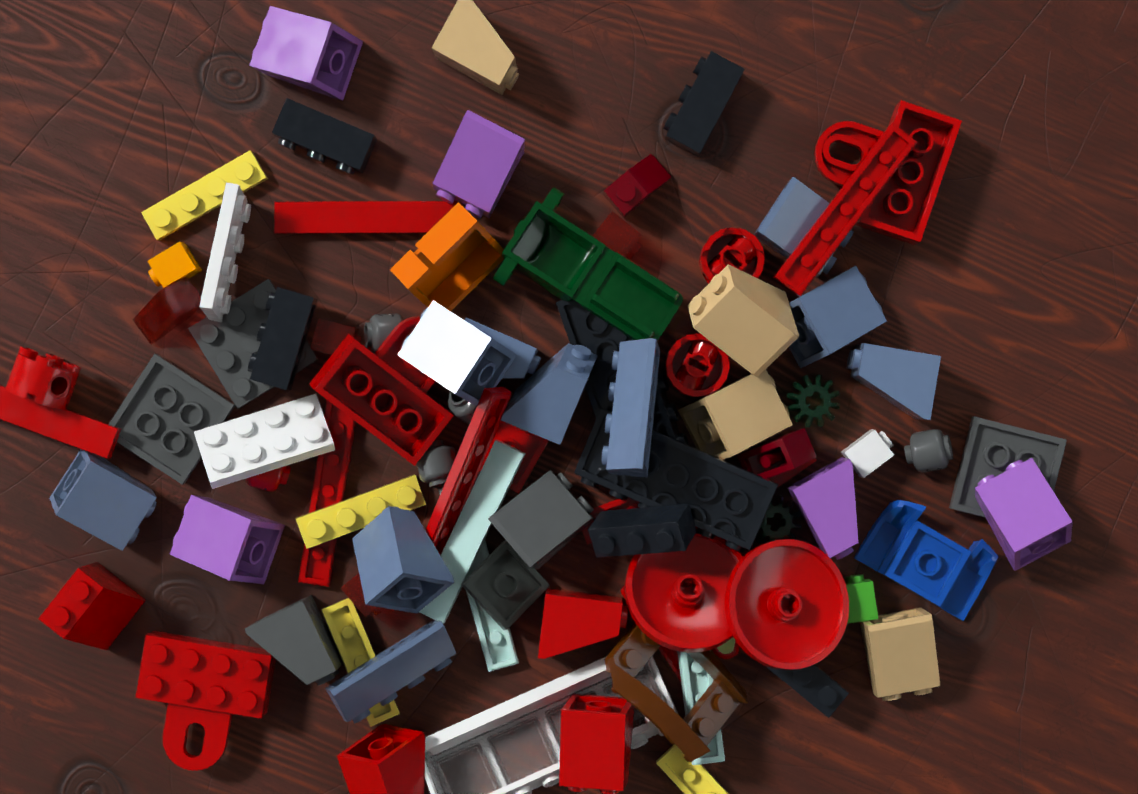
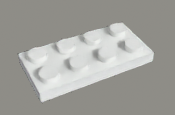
(226, 244)
(264, 441)

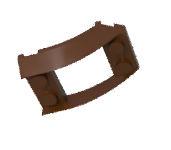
(706, 716)

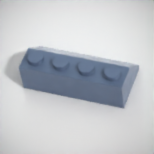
(633, 408)
(391, 670)

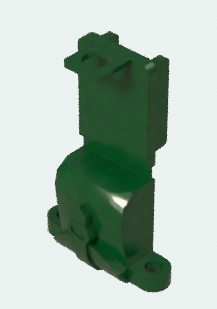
(587, 271)

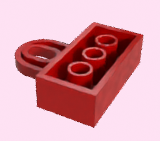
(909, 195)
(384, 393)
(205, 686)

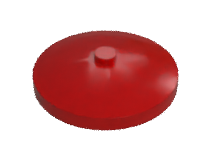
(682, 594)
(787, 604)

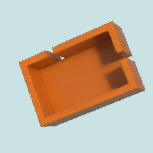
(449, 260)

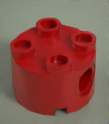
(734, 248)
(696, 366)
(43, 378)

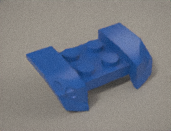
(926, 559)

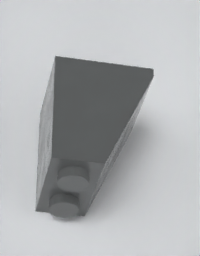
(543, 519)
(299, 641)

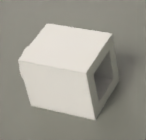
(869, 452)

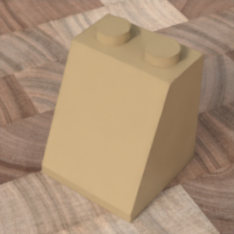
(475, 48)
(744, 318)
(736, 416)
(901, 653)

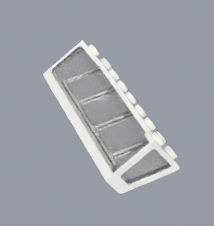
(519, 740)

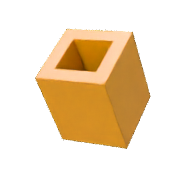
(173, 265)

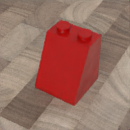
(92, 607)
(578, 620)
(595, 743)
(385, 762)

